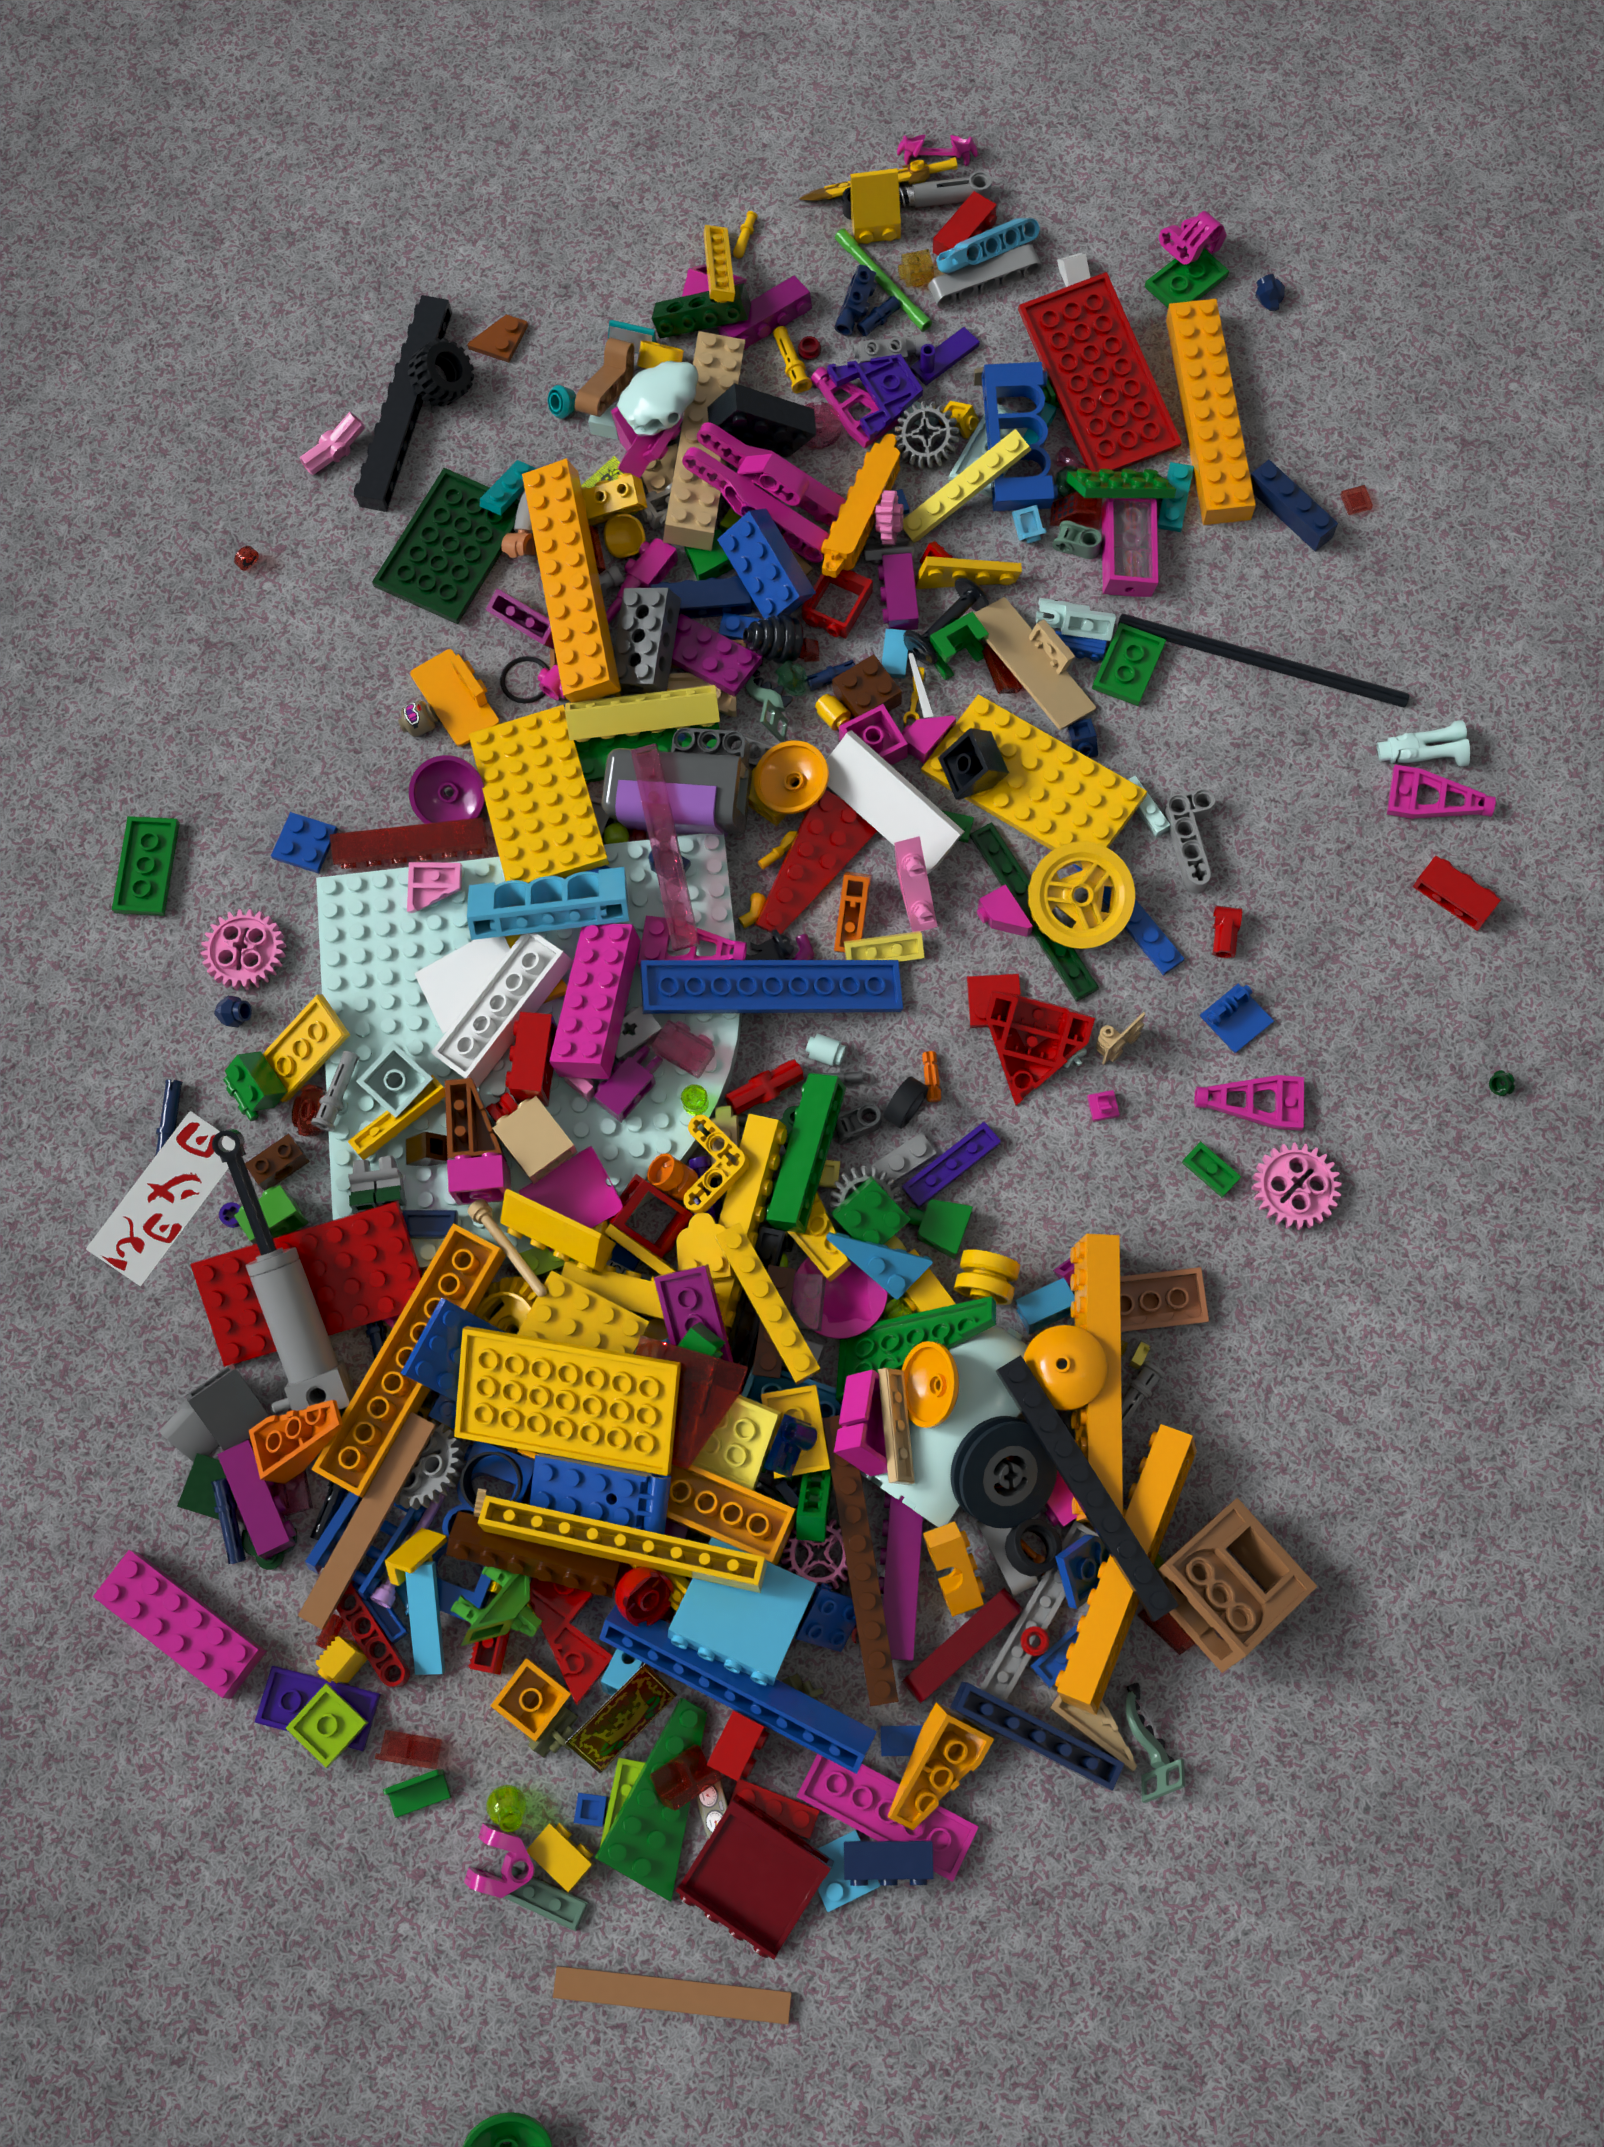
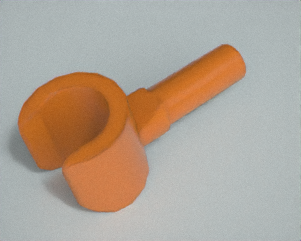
(1032, 1554)

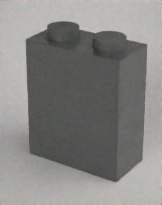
(227, 1407)

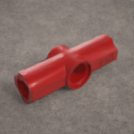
(764, 1086)

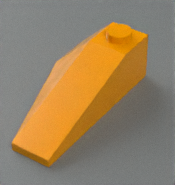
(941, 1758)

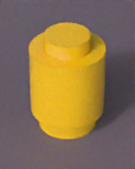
(832, 711)

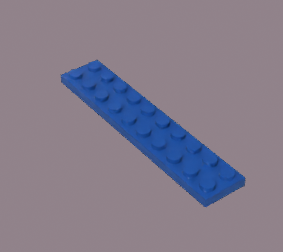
(770, 986)

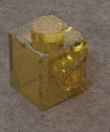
(916, 268)

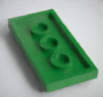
(1120, 484)
(145, 866)

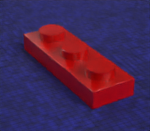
(786, 1811)

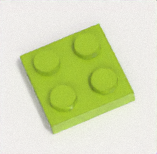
(326, 1725)

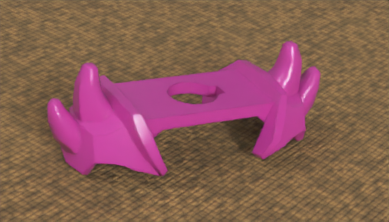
(960, 148)

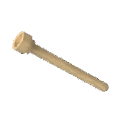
(482, 1213)

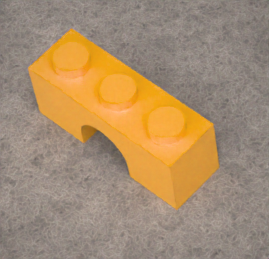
(960, 1587)

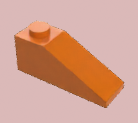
(852, 908)

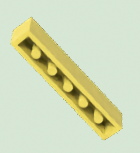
(642, 713)

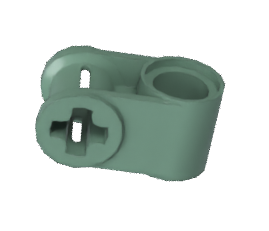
(1077, 539)

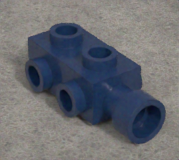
(855, 301)

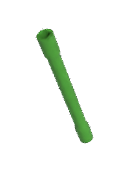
(914, 313)

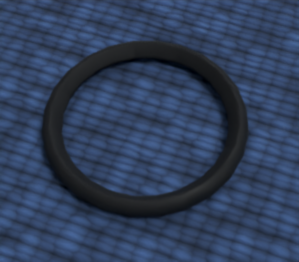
(505, 671)

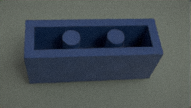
(888, 1862)

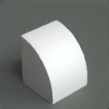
(1074, 268)

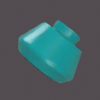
(561, 401)

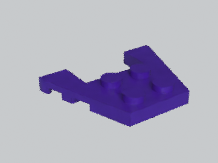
(887, 382)

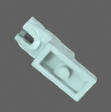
(1076, 619)

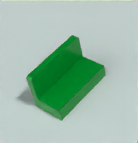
(418, 1792)

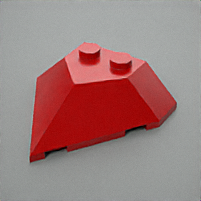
(1034, 1038)

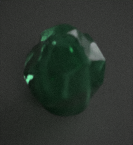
(1063, 487)
(792, 678)

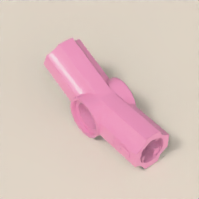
(333, 444)

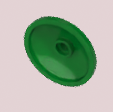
(508, 2127)

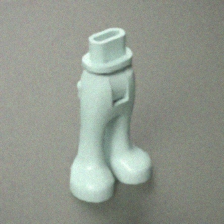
(1413, 748)

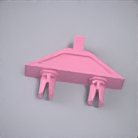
(915, 884)

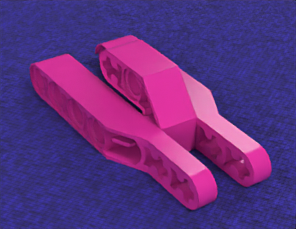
(774, 476)

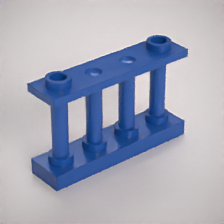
(328, 1541)

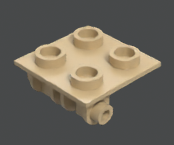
(1111, 1041)

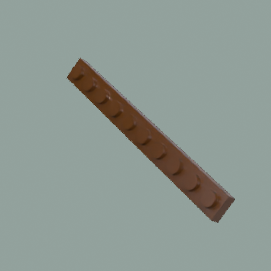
(862, 1573)

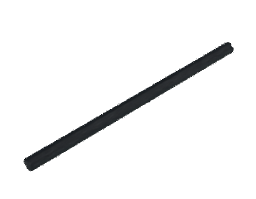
(1268, 661)

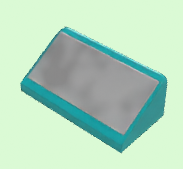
(631, 333)

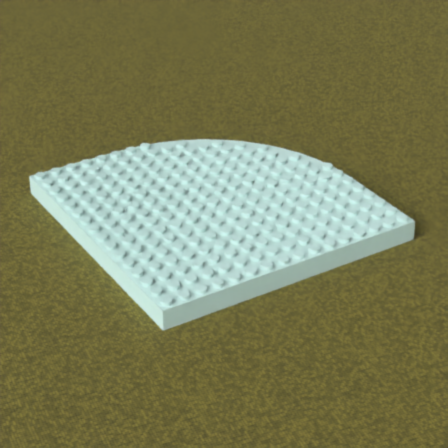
(370, 982)

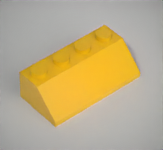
(556, 1232)

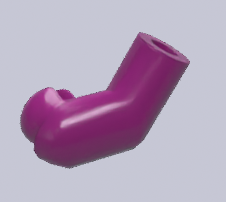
(805, 948)

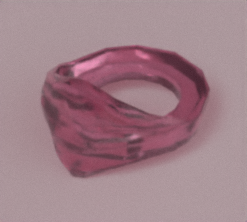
(1067, 458)

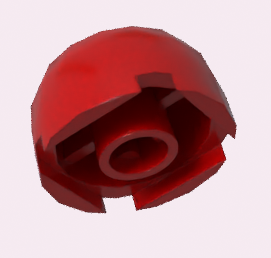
(643, 1595)

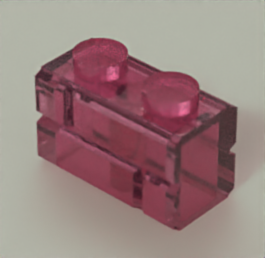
(684, 1048)

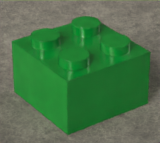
(870, 1214)

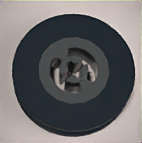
(983, 1463)

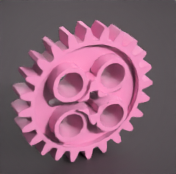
(220, 948)
(1315, 1202)

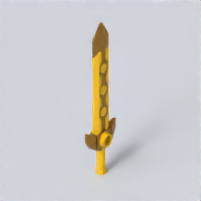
(914, 173)

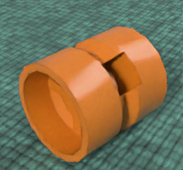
(671, 1176)

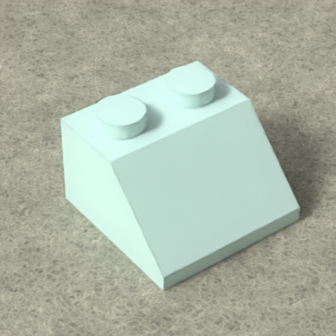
(394, 1080)

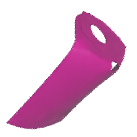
(577, 1190)

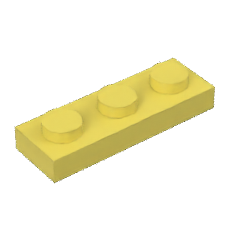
(891, 947)

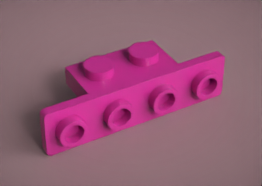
(646, 450)

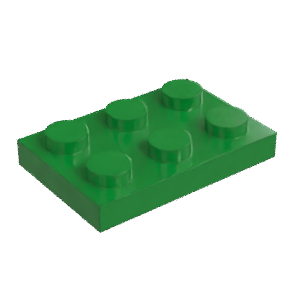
(1186, 281)
(1129, 664)

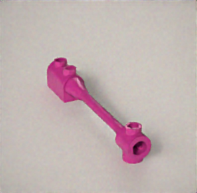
(649, 569)

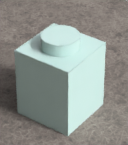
(604, 424)

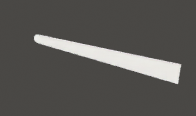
(925, 706)

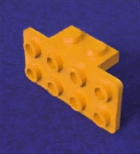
(455, 695)

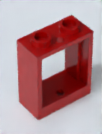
(849, 581)
(630, 1200)

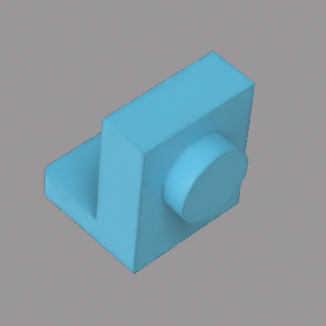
(1028, 524)

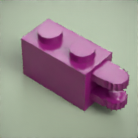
(627, 1084)

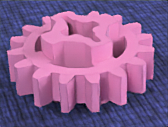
(889, 517)

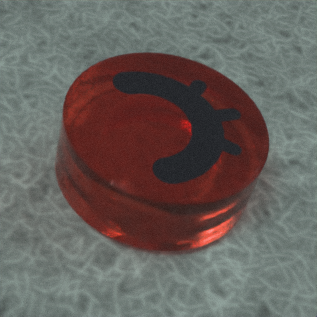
(246, 557)

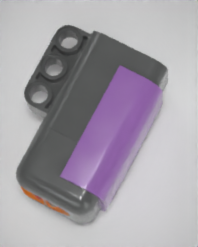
(703, 785)

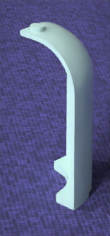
(979, 1399)

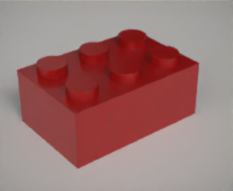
(530, 1057)

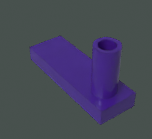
(939, 359)

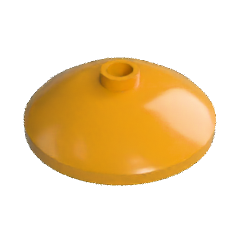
(785, 765)
(1085, 1367)
(930, 1384)

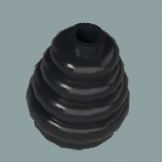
(775, 638)

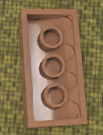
(1162, 1299)

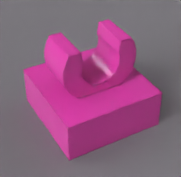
(1103, 1105)

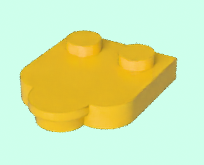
(699, 1247)

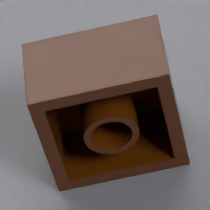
(866, 687)

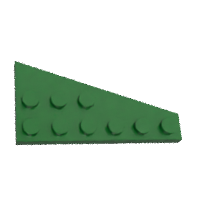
(892, 1339)

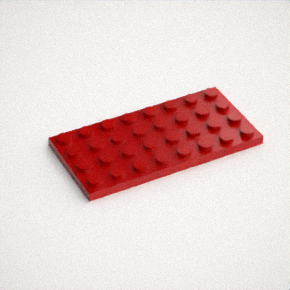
(1099, 375)
(355, 1266)

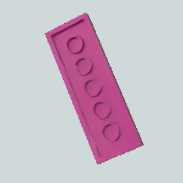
(864, 1804)

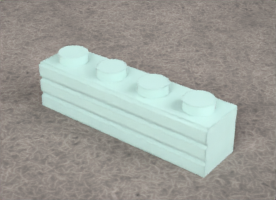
(1151, 813)

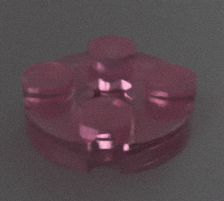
(831, 426)

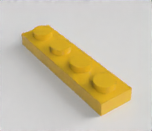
(388, 1127)

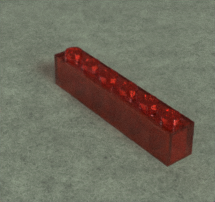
(409, 841)

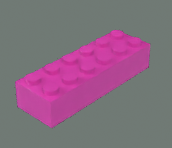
(595, 1001)
(179, 1624)

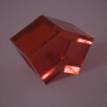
(810, 650)

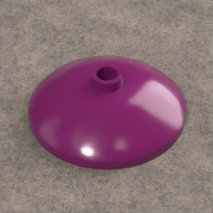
(429, 785)

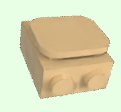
(534, 1139)

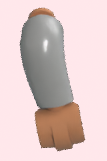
(522, 542)

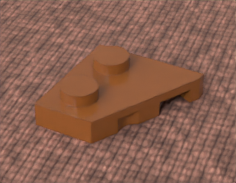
(500, 338)

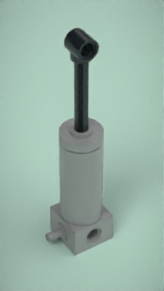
(287, 1302)

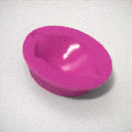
(850, 1301)

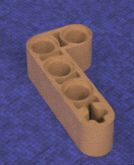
(609, 380)

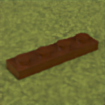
(767, 1358)

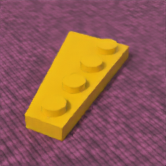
(943, 572)
(817, 1247)

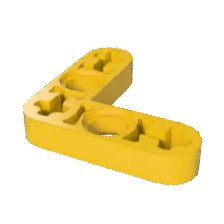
(723, 1166)

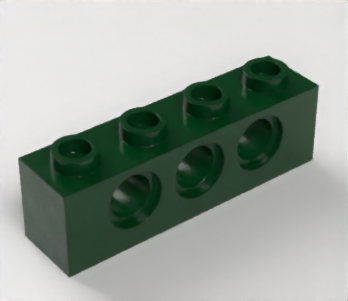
(699, 312)

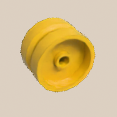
(987, 1276)

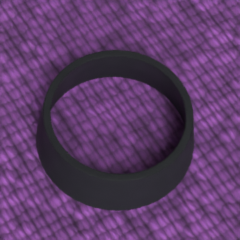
(465, 1481)

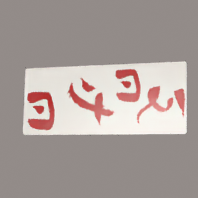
(162, 1200)

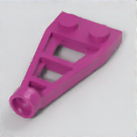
(823, 382)
(1404, 792)
(656, 943)
(1288, 1101)

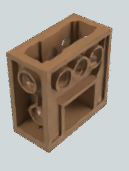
(1223, 1595)

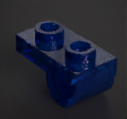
(790, 1440)

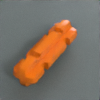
(931, 1076)

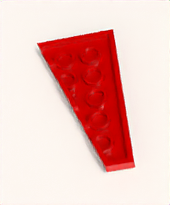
(821, 848)

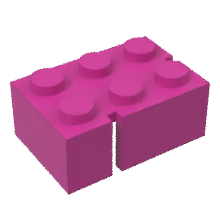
(862, 1430)

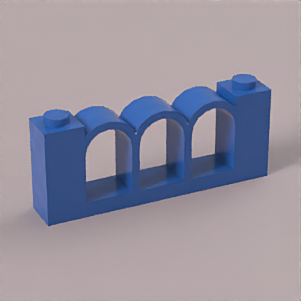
(1018, 381)
(497, 1468)

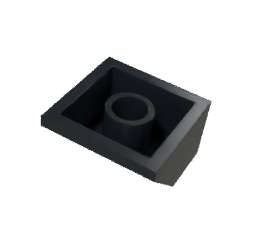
(973, 763)

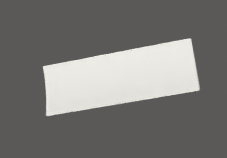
(889, 800)
(487, 1022)

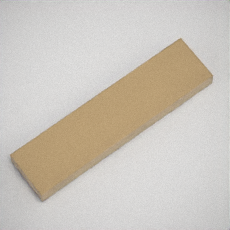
(896, 1426)

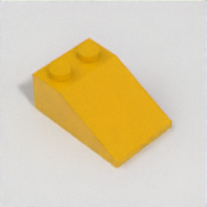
(875, 206)

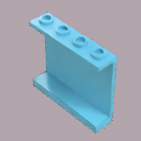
(743, 1626)

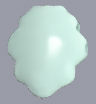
(658, 397)

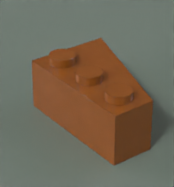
(468, 1121)

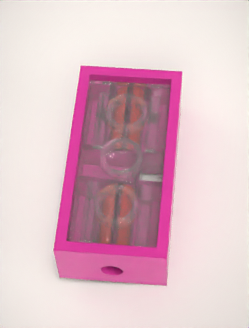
(1129, 546)

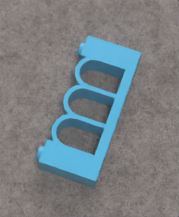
(492, 917)

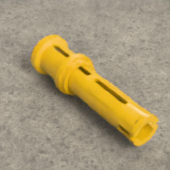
(794, 367)

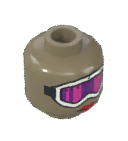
(417, 718)

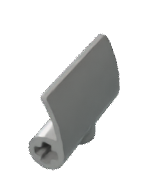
(188, 1431)

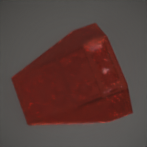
(704, 1395)

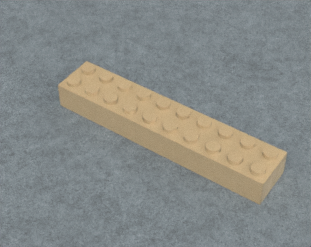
(692, 500)

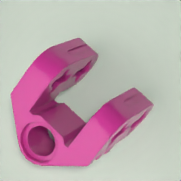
(1195, 235)
(487, 1882)

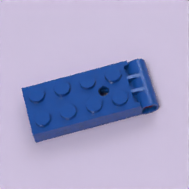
(588, 1487)

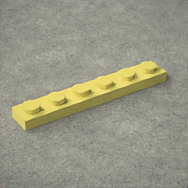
(965, 485)

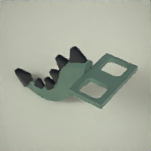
(773, 702)
(1155, 1749)

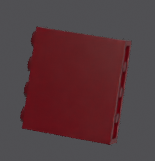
(754, 1877)

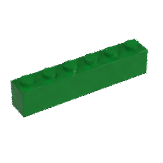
(806, 1153)

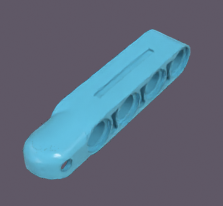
(995, 238)

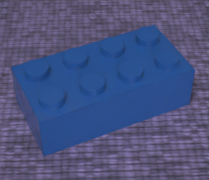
(766, 564)

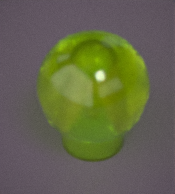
(506, 1807)

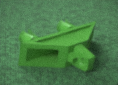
(503, 1613)

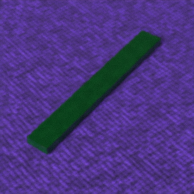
(1009, 872)

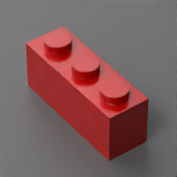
(968, 221)
(1456, 892)

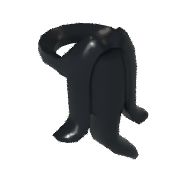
(773, 949)

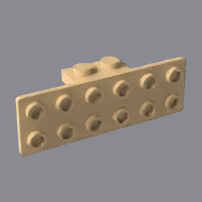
(1037, 661)

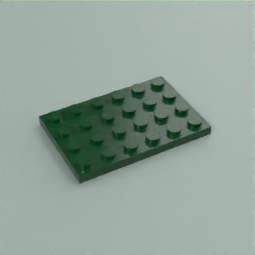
(446, 548)

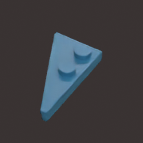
(890, 1268)

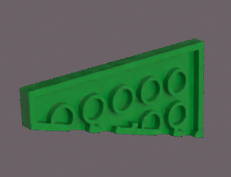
(645, 1834)

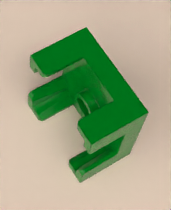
(960, 634)

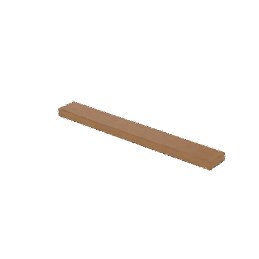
(367, 1521)
(672, 1994)

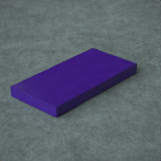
(291, 1691)

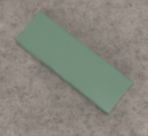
(549, 1901)

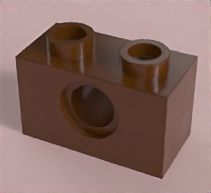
(277, 1162)

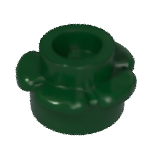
(1496, 1086)

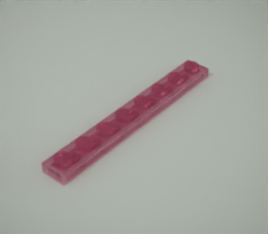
(665, 847)

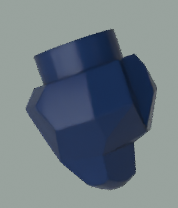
(1270, 292)
(233, 1011)

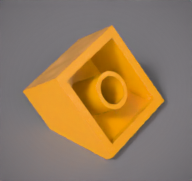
(531, 1699)

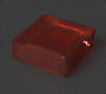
(1356, 500)

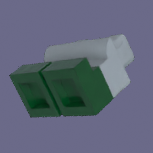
(376, 1187)

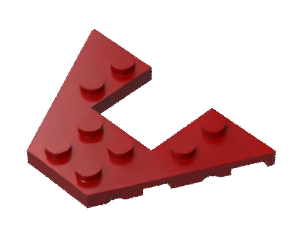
(576, 1654)

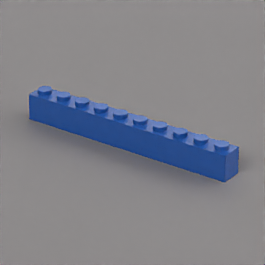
(773, 1706)

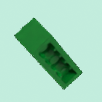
(814, 1506)

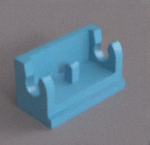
(1045, 1305)

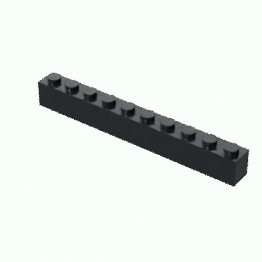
(400, 410)

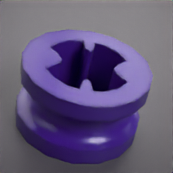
(223, 1211)

